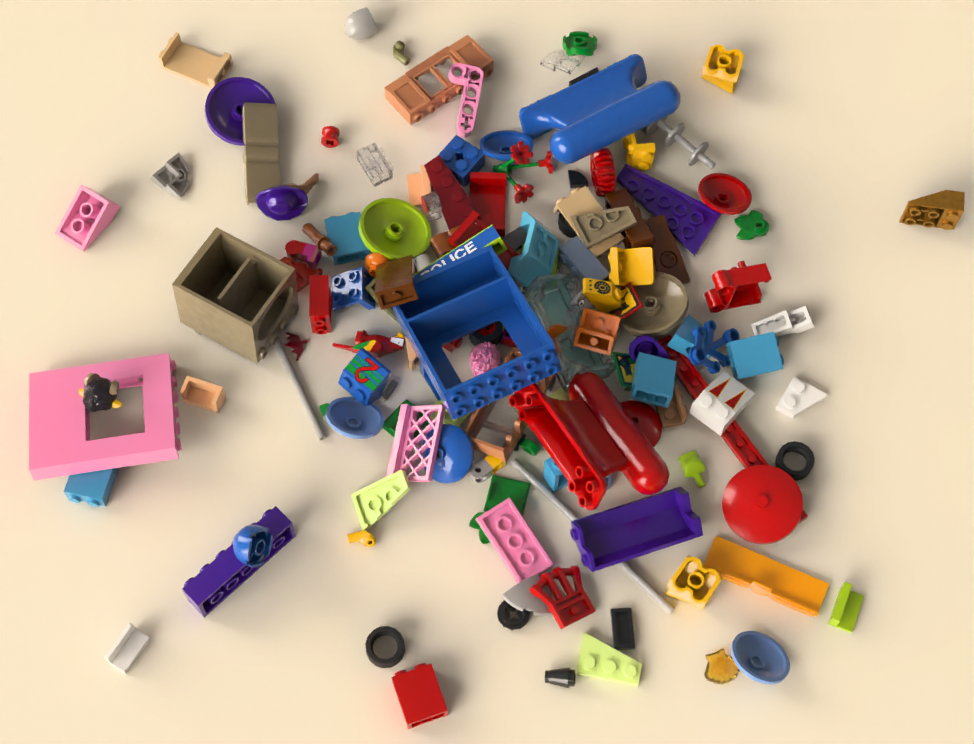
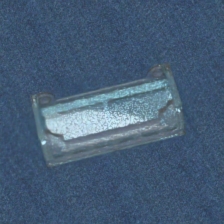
(550, 300)

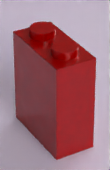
(419, 695)

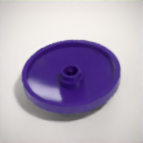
(226, 103)

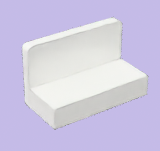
(127, 648)

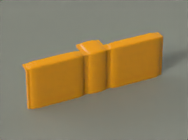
(766, 576)

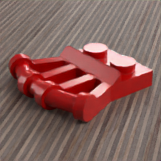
(568, 608)

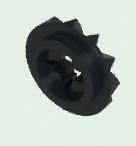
(514, 623)

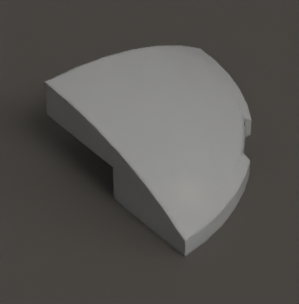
(173, 176)
(521, 598)

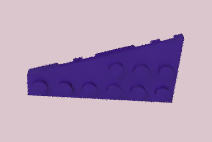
(685, 216)

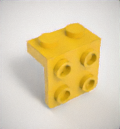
(639, 155)
(632, 266)

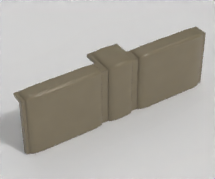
(260, 149)

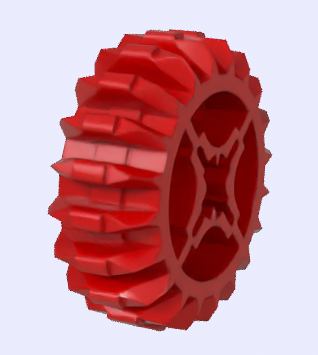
(602, 172)

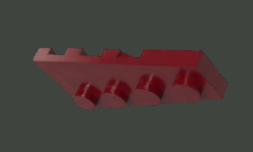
(453, 199)

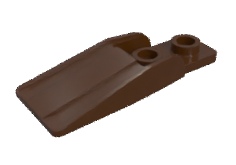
(665, 250)

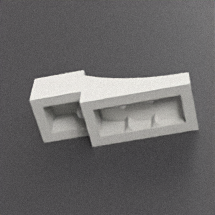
(785, 323)

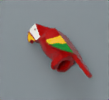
(375, 344)

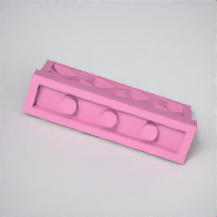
(404, 442)

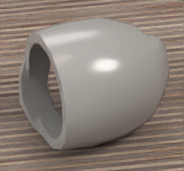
(360, 25)

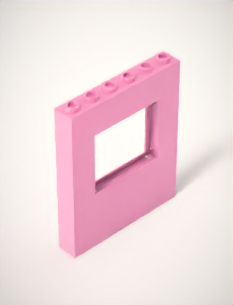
(62, 425)

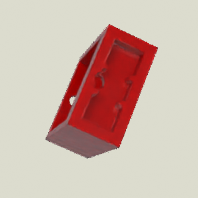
(320, 304)

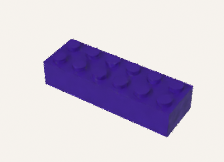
(227, 573)

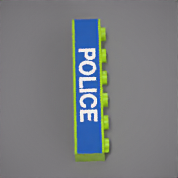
(484, 238)

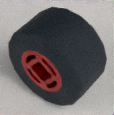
(491, 334)

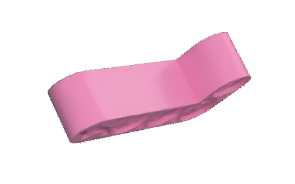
(467, 101)

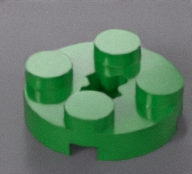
(579, 44)

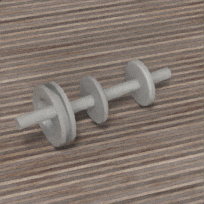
(675, 135)

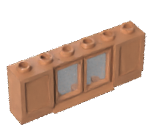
(428, 83)

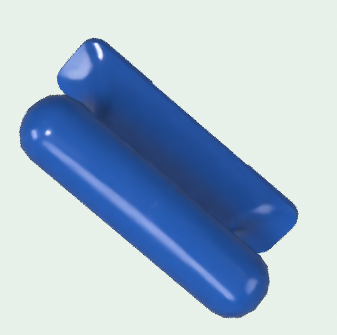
(600, 109)

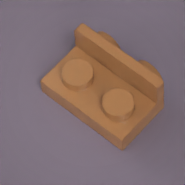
(676, 411)

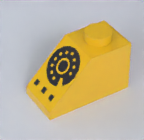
(602, 294)

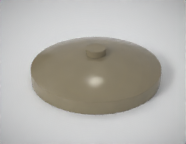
(662, 310)

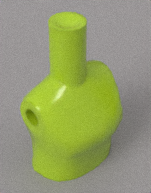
(693, 467)

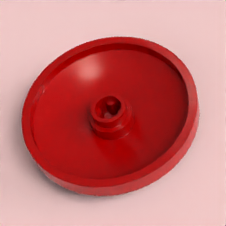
(762, 504)

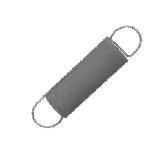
(389, 390)

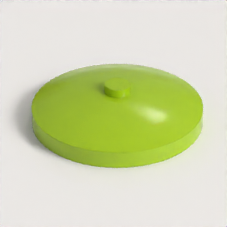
(394, 228)

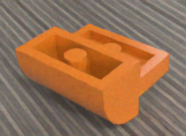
(597, 331)

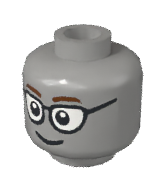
(580, 300)

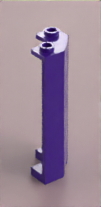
(635, 529)

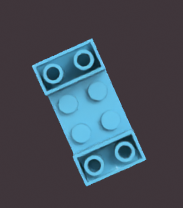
(538, 252)

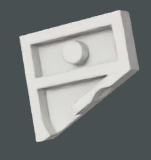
(799, 397)

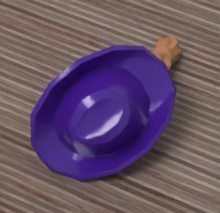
(286, 200)

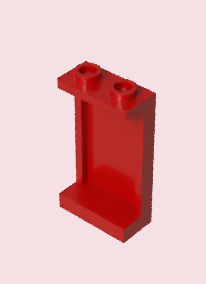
(470, 228)

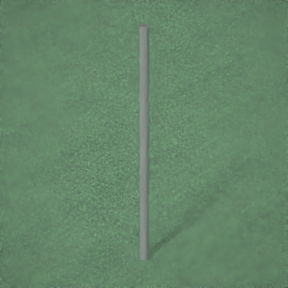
(299, 389)
(572, 516)

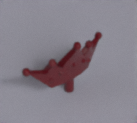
(296, 344)

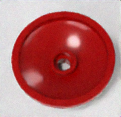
(724, 193)
(646, 419)

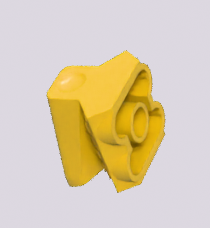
(723, 67)
(694, 582)

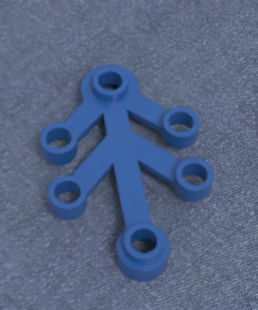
(697, 354)

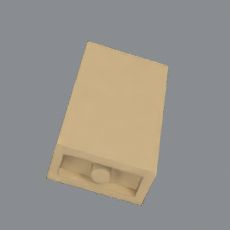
(194, 63)
(580, 203)

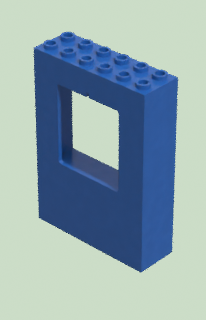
(461, 301)

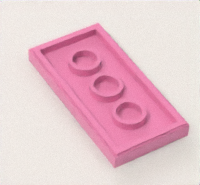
(514, 541)

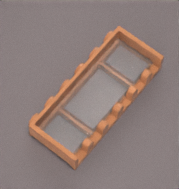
(497, 426)

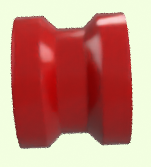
(330, 136)

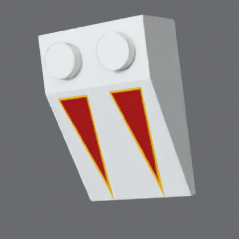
(721, 402)

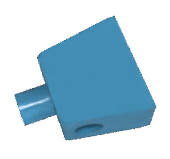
(683, 338)

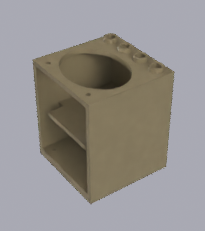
(236, 295)

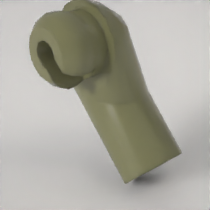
(398, 53)

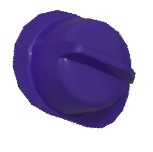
(646, 345)

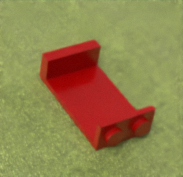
(489, 197)

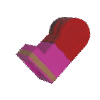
(303, 252)

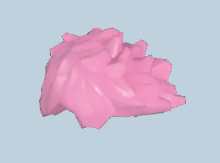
(484, 358)

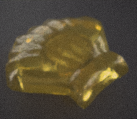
(720, 668)

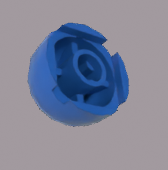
(252, 545)

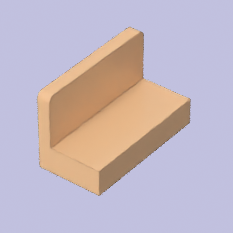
(418, 186)

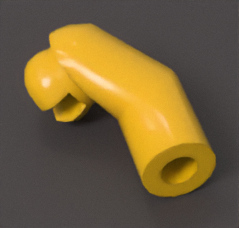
(362, 536)

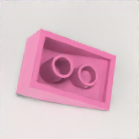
(86, 217)

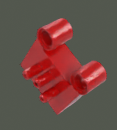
(737, 287)

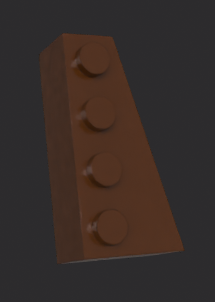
(637, 235)

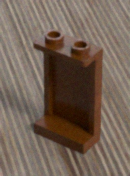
(396, 282)

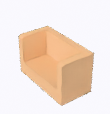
(202, 394)

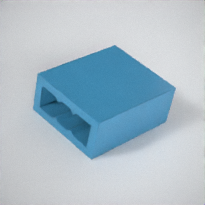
(345, 235)
(755, 355)
(653, 380)
(91, 487)

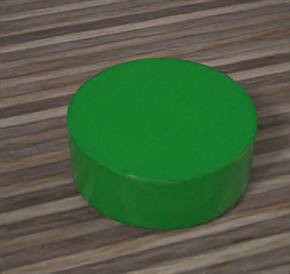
(530, 447)

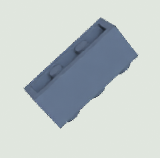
(581, 261)

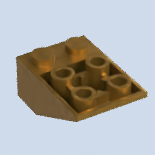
(935, 210)

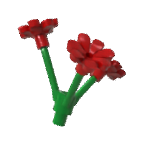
(520, 155)

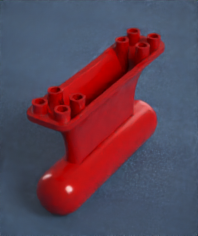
(591, 438)

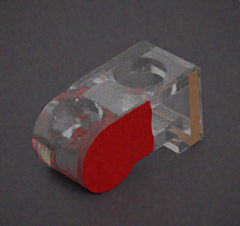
(431, 205)

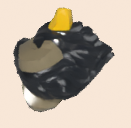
(99, 393)

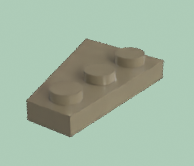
(603, 225)

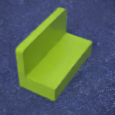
(846, 608)

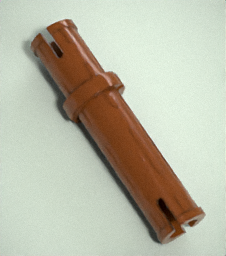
(322, 243)

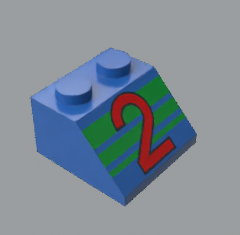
(364, 377)

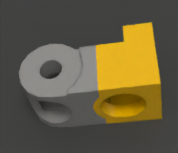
(485, 468)

